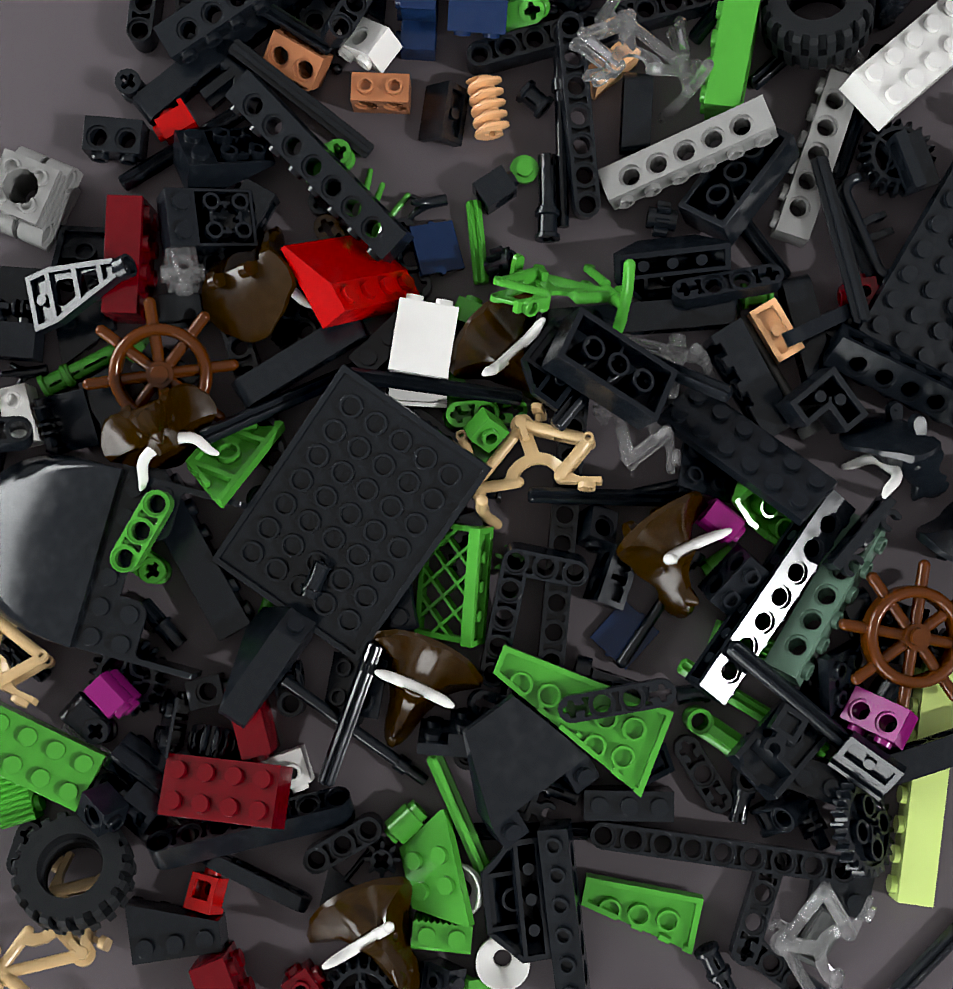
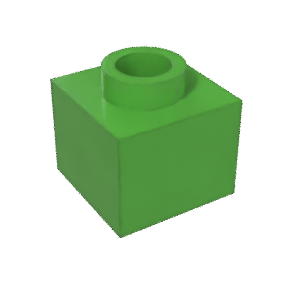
(467, 307)
(486, 430)

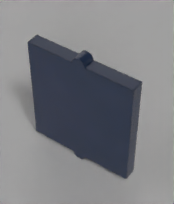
(436, 248)
(618, 630)

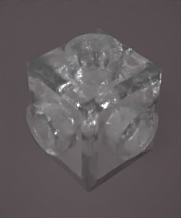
(182, 271)

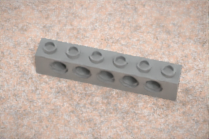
(695, 139)
(798, 229)

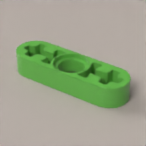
(463, 408)

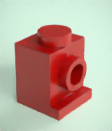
(173, 119)
(202, 897)

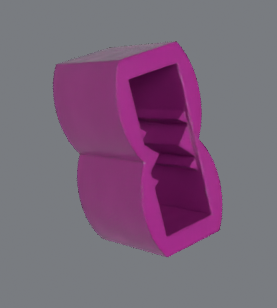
(720, 516)
(113, 694)

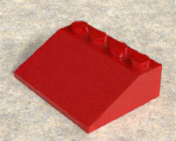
(346, 281)

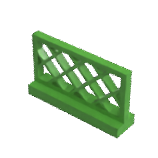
(475, 590)

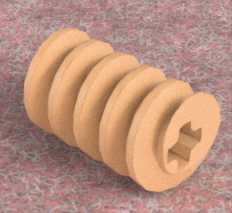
(486, 106)

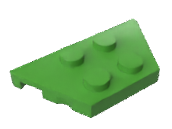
(237, 459)
(436, 871)

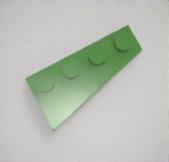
(658, 910)

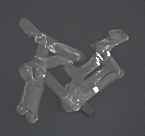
(626, 25)
(660, 435)
(787, 944)

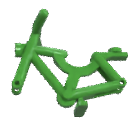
(544, 285)

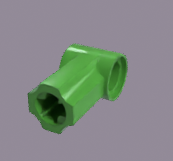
(712, 729)

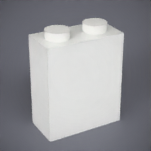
(423, 337)

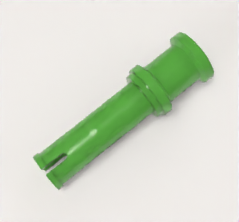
(66, 374)

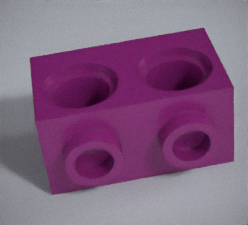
(880, 715)

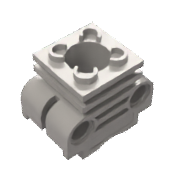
(57, 194)

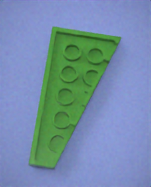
(621, 742)

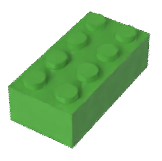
(732, 56)
(46, 758)

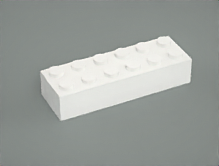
(904, 67)

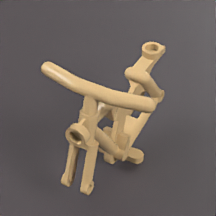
(525, 429)
(13, 676)
(80, 949)

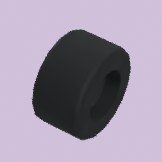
(178, 309)

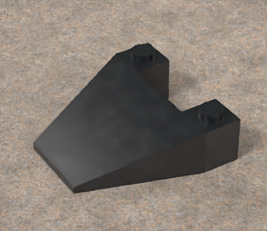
(513, 760)

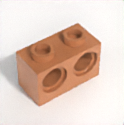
(298, 55)
(380, 93)

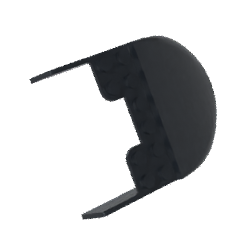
(56, 549)

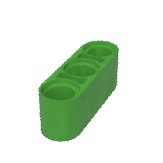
(128, 538)

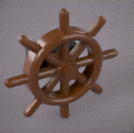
(157, 365)
(905, 636)

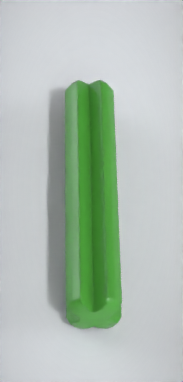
(477, 241)

